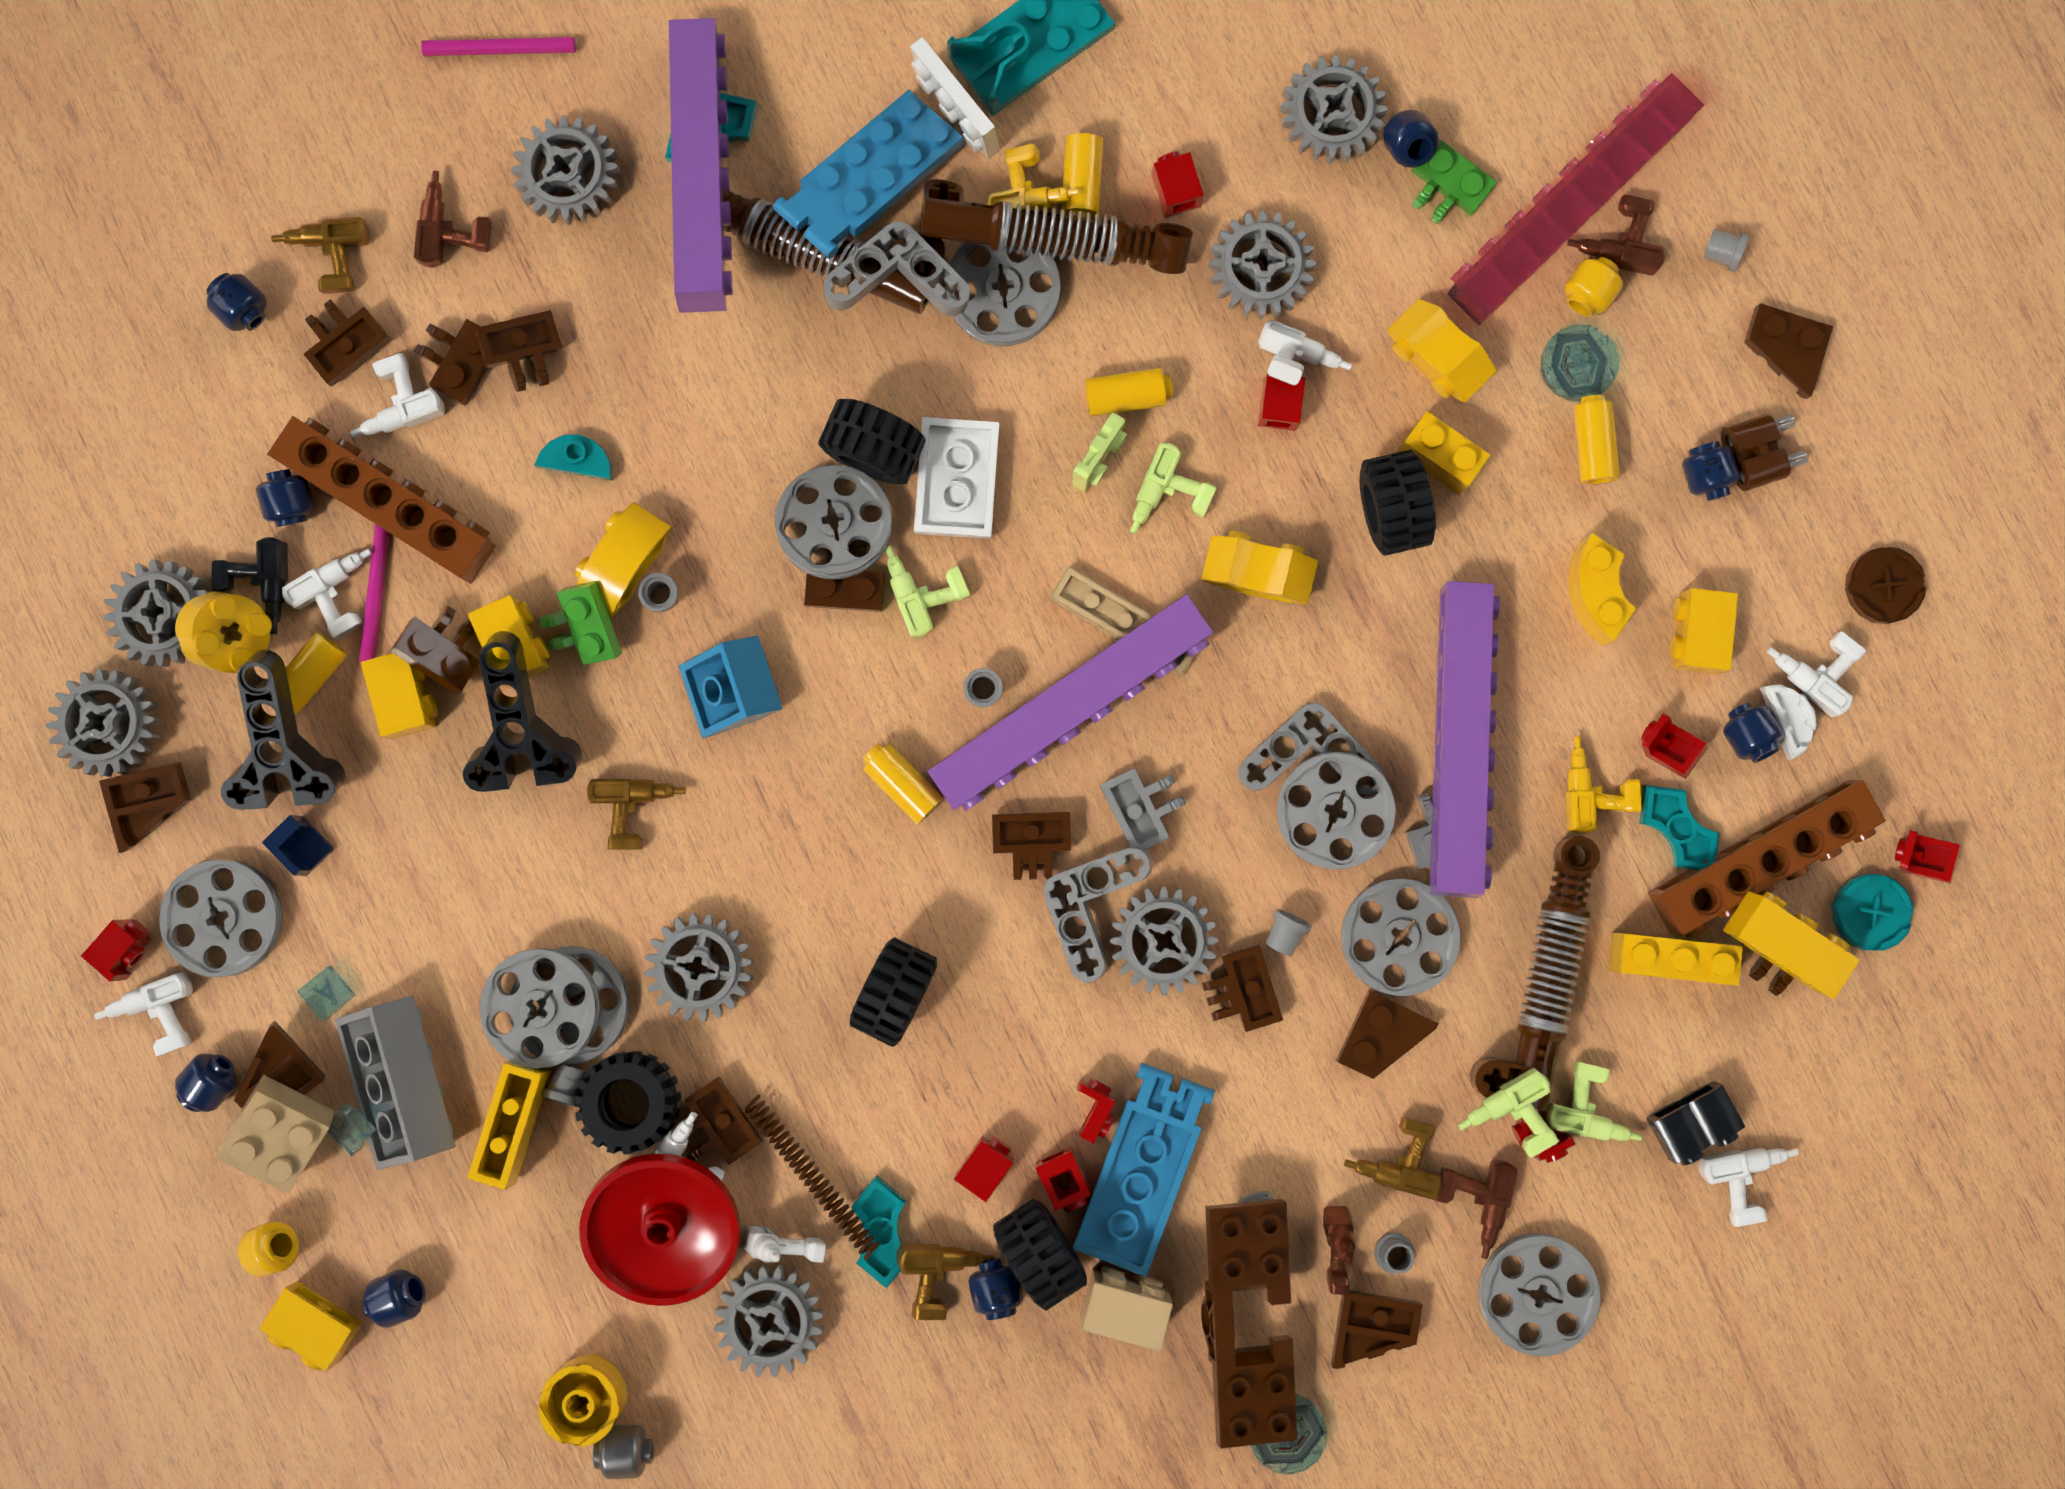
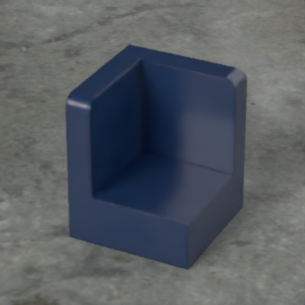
(298, 845)

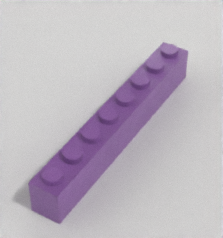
(697, 166)
(1070, 702)
(1462, 740)

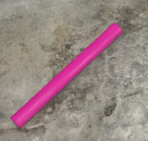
(498, 46)
(374, 594)

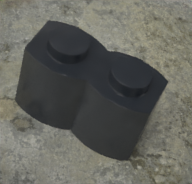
(1696, 1123)

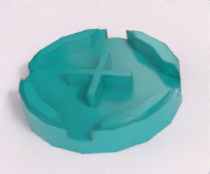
(1872, 912)

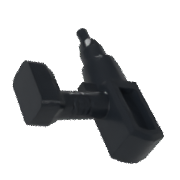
(269, 572)

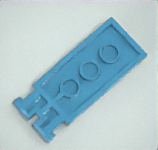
(869, 173)
(1142, 1171)

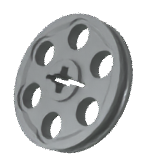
(1019, 297)
(816, 516)
(1346, 826)
(201, 916)
(1419, 937)
(558, 1008)
(610, 1021)
(1547, 1310)

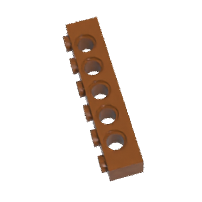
(296, 451)
(1858, 819)

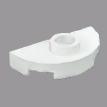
(1794, 716)

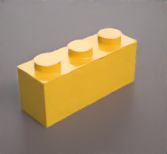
(1792, 943)
(1675, 959)
(509, 1125)

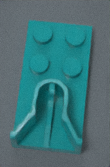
(1026, 46)

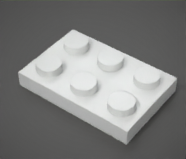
(954, 99)
(957, 478)

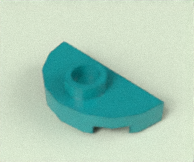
(575, 456)

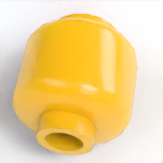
(1593, 286)
(268, 1249)

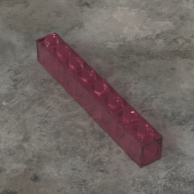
(1575, 199)

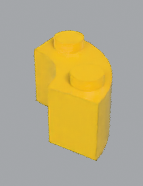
(1441, 351)
(624, 555)
(1260, 569)
(1597, 591)

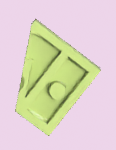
(1108, 439)

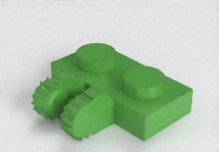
(1455, 179)
(588, 622)

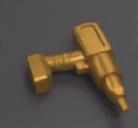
(333, 237)
(625, 795)
(1405, 1174)
(930, 1263)

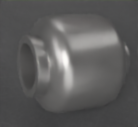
(623, 1452)

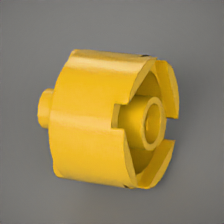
(200, 626)
(589, 1422)

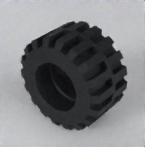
(872, 441)
(1397, 502)
(893, 991)
(595, 1110)
(1039, 1254)

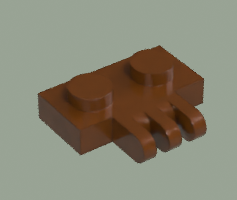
(856, 592)
(1031, 839)
(1245, 990)

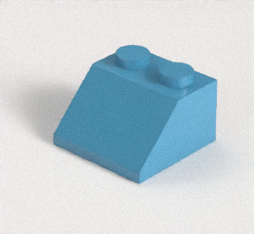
(730, 686)

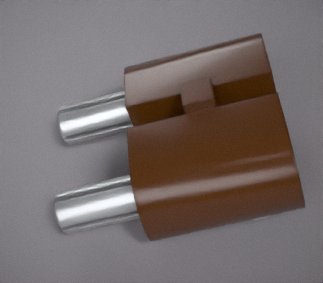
(1758, 452)

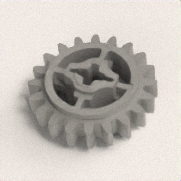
(1325, 98)
(557, 158)
(1247, 267)
(129, 613)
(82, 704)
(1191, 960)
(694, 985)
(783, 1325)

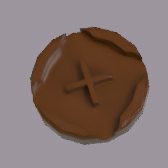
(1885, 585)

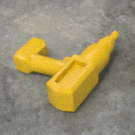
(1023, 191)
(1584, 799)

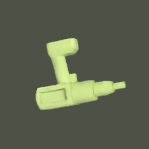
(1162, 480)
(914, 600)
(1517, 1098)
(1581, 1117)

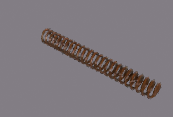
(824, 1199)

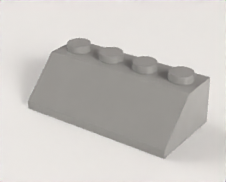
(396, 1082)

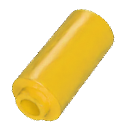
(1083, 171)
(1127, 391)
(1596, 440)
(312, 668)
(901, 782)

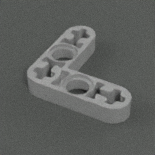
(904, 260)
(1303, 740)
(1084, 891)

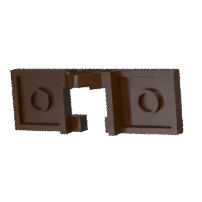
(1250, 1383)

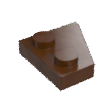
(1789, 345)
(143, 801)
(1382, 1035)
(281, 1061)
(1372, 1326)

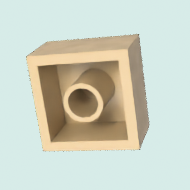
(275, 1134)
(1126, 1308)

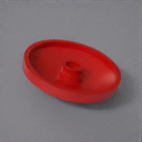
(659, 1229)

